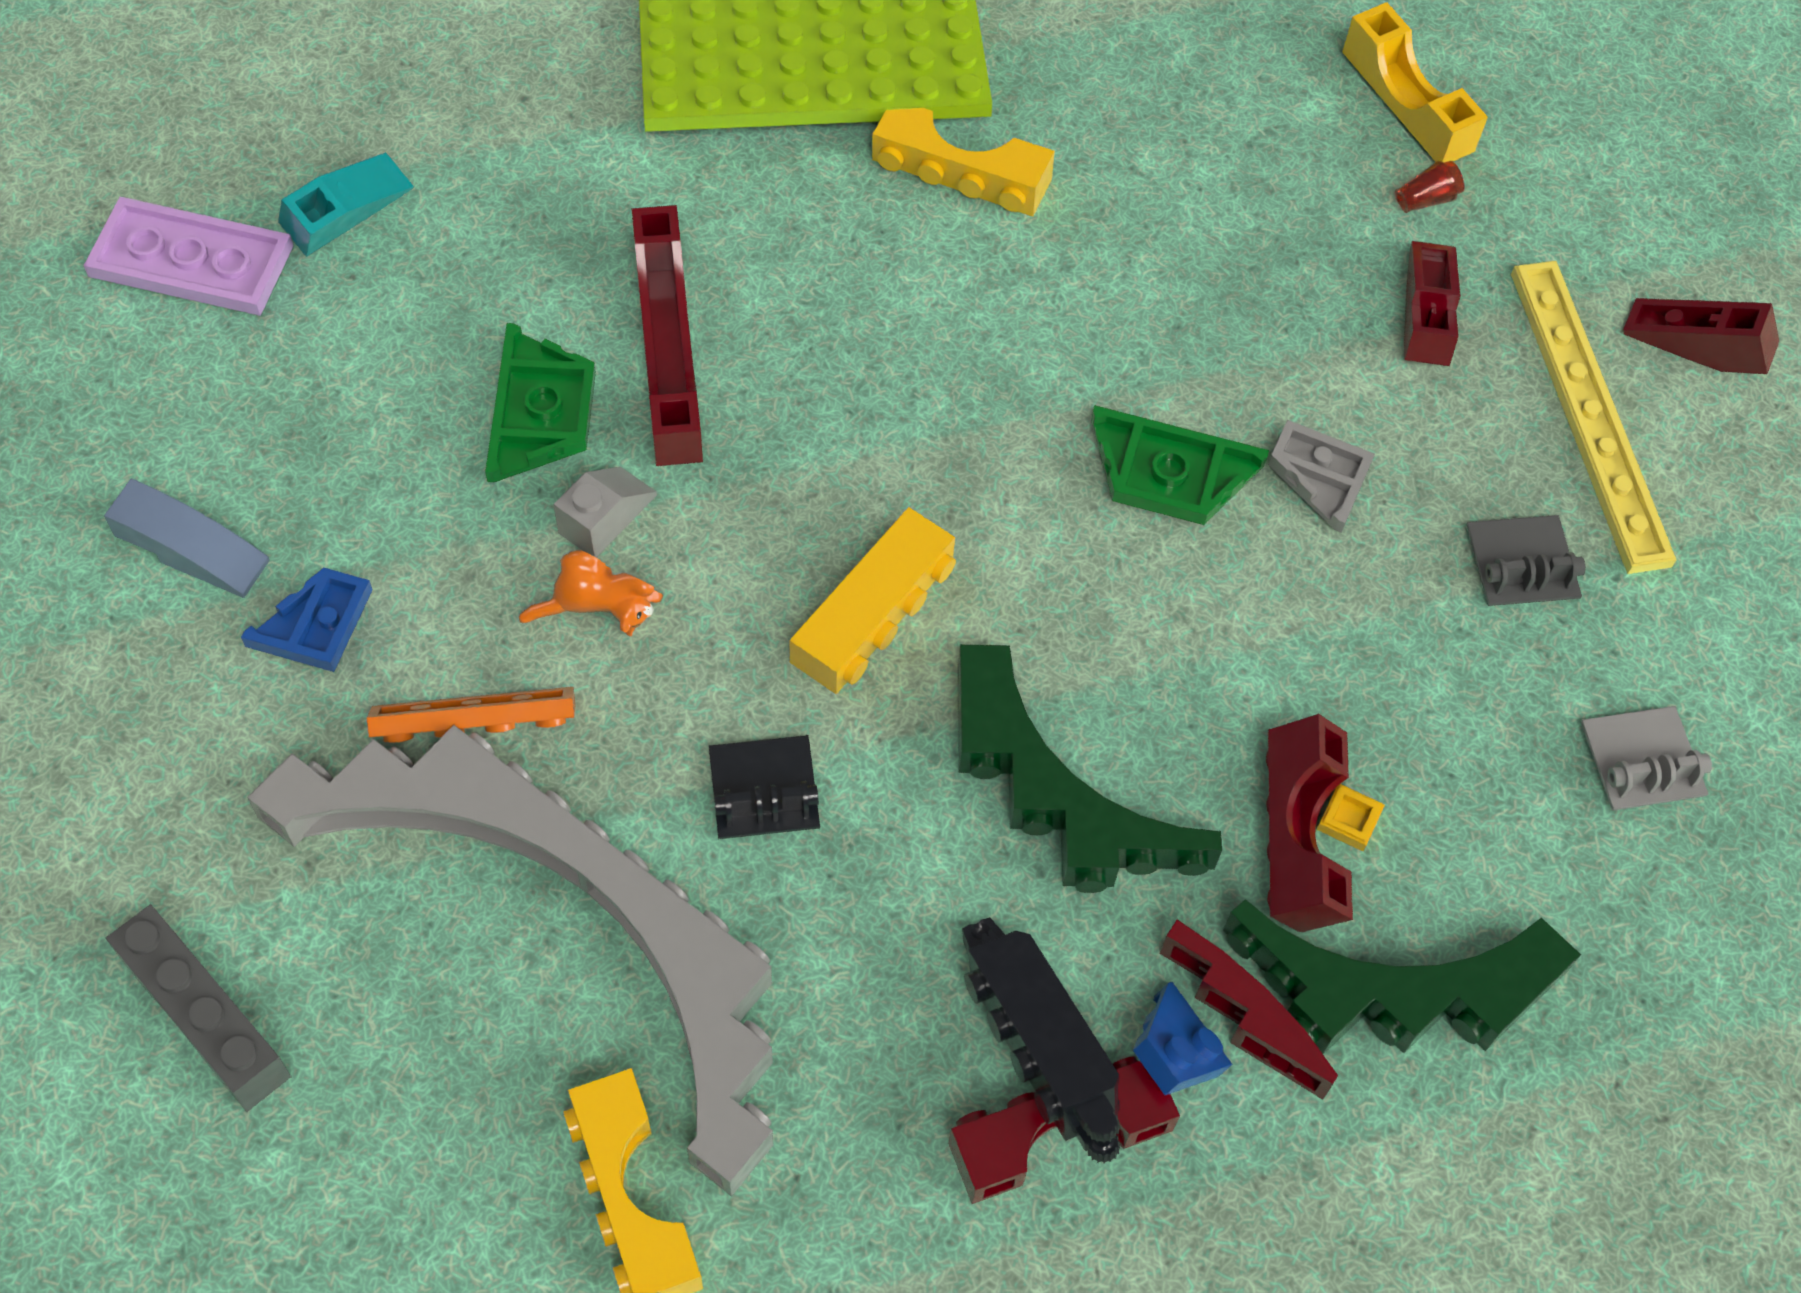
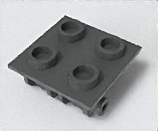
(1525, 560)

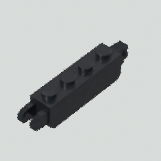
(1046, 1036)

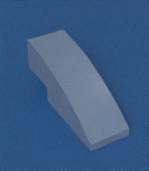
(185, 538)

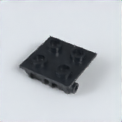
(764, 787)

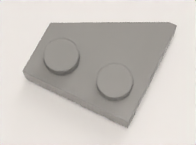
(1321, 470)

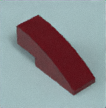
(1431, 304)

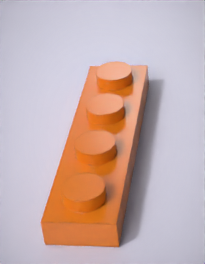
(494, 711)

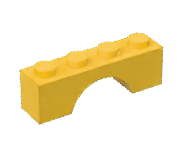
(1384, 55)
(1008, 175)
(613, 1124)

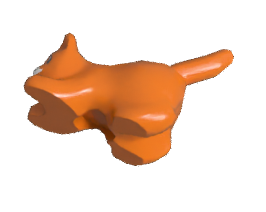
(590, 587)

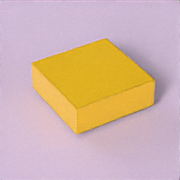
(1350, 817)

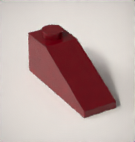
(1711, 333)

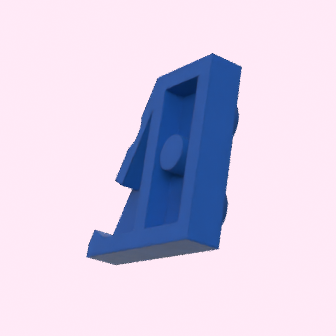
(315, 621)
(1178, 1045)

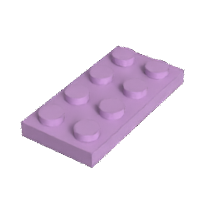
(189, 255)

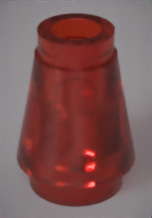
(1431, 187)

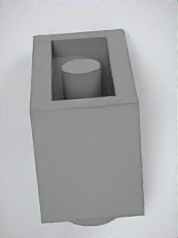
(600, 507)

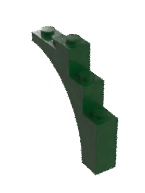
(1047, 796)
(1402, 1002)

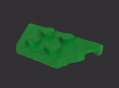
(539, 406)
(1171, 466)

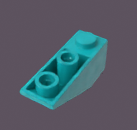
(340, 201)

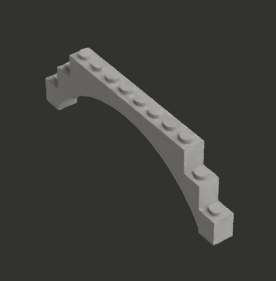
(474, 794)

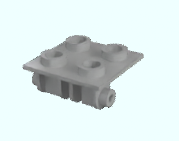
(1646, 758)

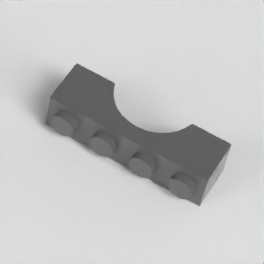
(199, 1007)

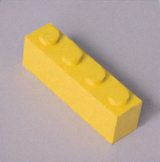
(872, 601)

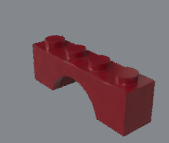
(1304, 767)
(995, 1147)

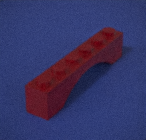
(667, 336)

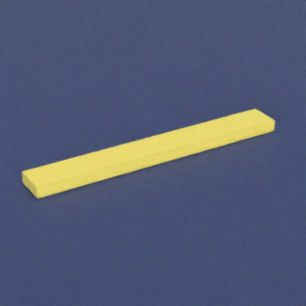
(1593, 418)

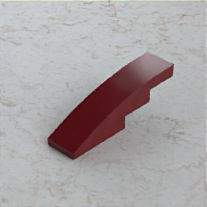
(1263, 1023)

